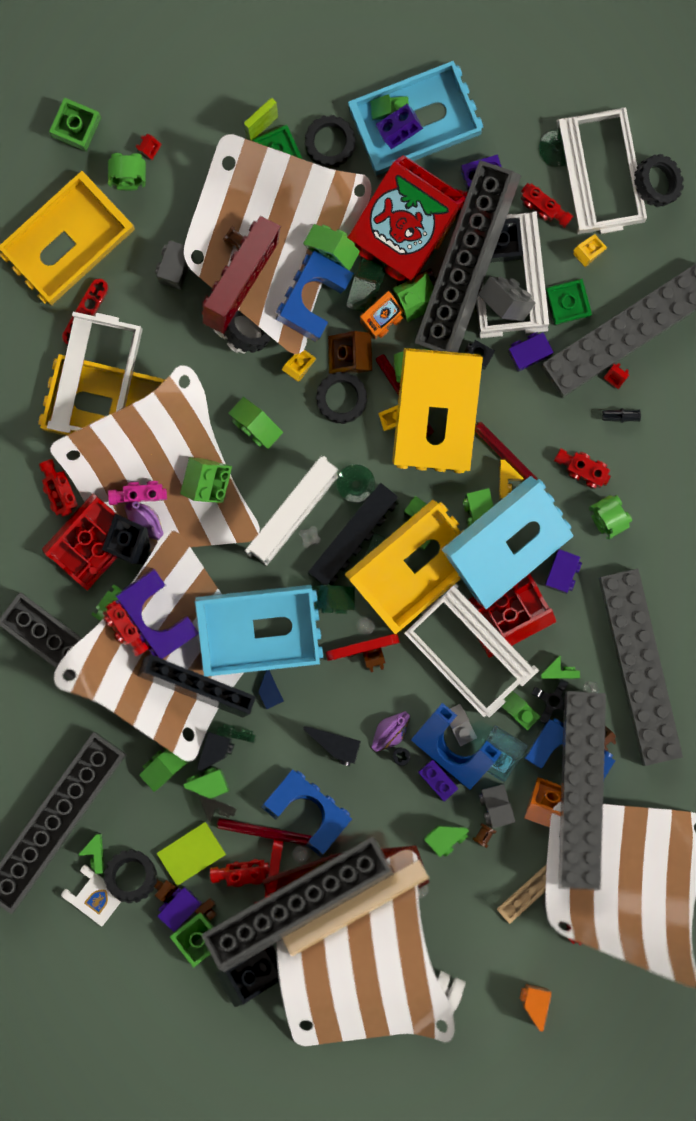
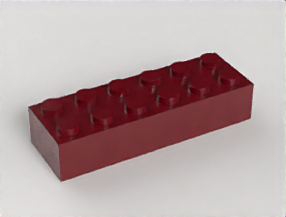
(241, 274)

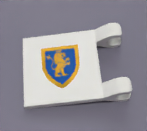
(94, 898)

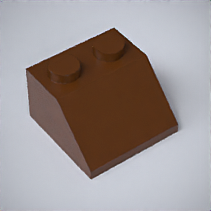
(350, 352)

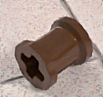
(233, 237)
(484, 835)

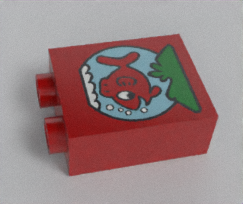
(406, 218)

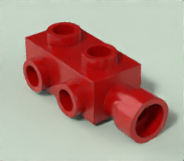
(540, 204)
(585, 473)
(60, 492)
(121, 625)
(245, 875)

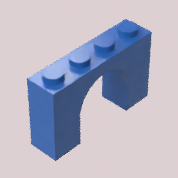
(293, 311)
(550, 738)
(465, 769)
(333, 818)

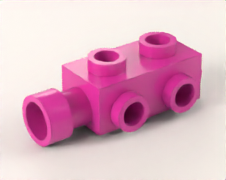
(143, 493)

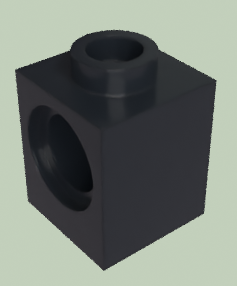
(488, 352)

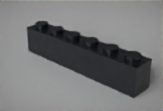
(353, 535)
(196, 686)

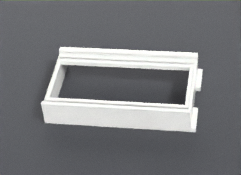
(579, 177)
(534, 282)
(74, 362)
(293, 511)
(488, 636)

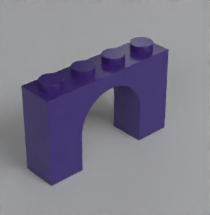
(161, 641)

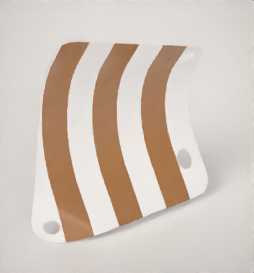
(285, 192)
(172, 428)
(110, 669)
(644, 891)
(366, 977)

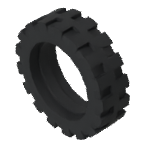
(319, 124)
(644, 185)
(243, 342)
(341, 417)
(117, 862)

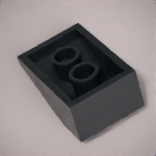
(338, 746)
(251, 976)

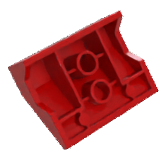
(80, 542)
(517, 612)

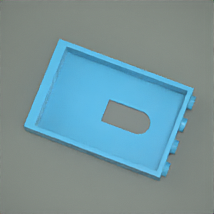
(433, 86)
(482, 551)
(229, 636)

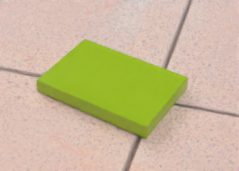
(261, 119)
(191, 853)

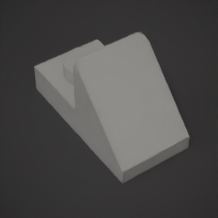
(461, 726)

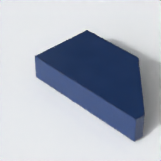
(269, 691)

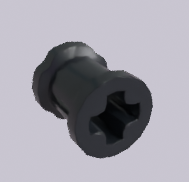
(403, 762)

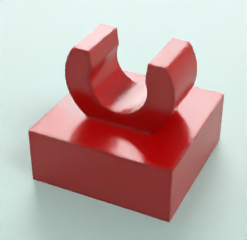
(148, 146)
(616, 376)

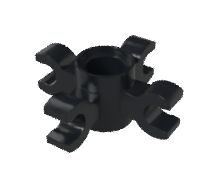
(545, 696)

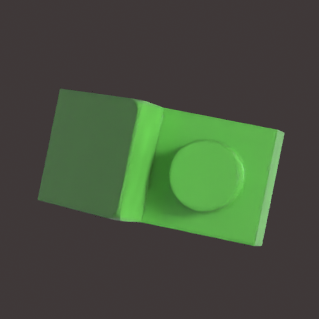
(384, 106)
(554, 671)
(520, 710)
(95, 847)

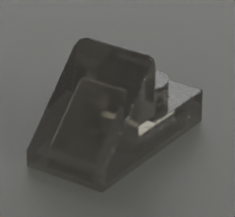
(211, 805)

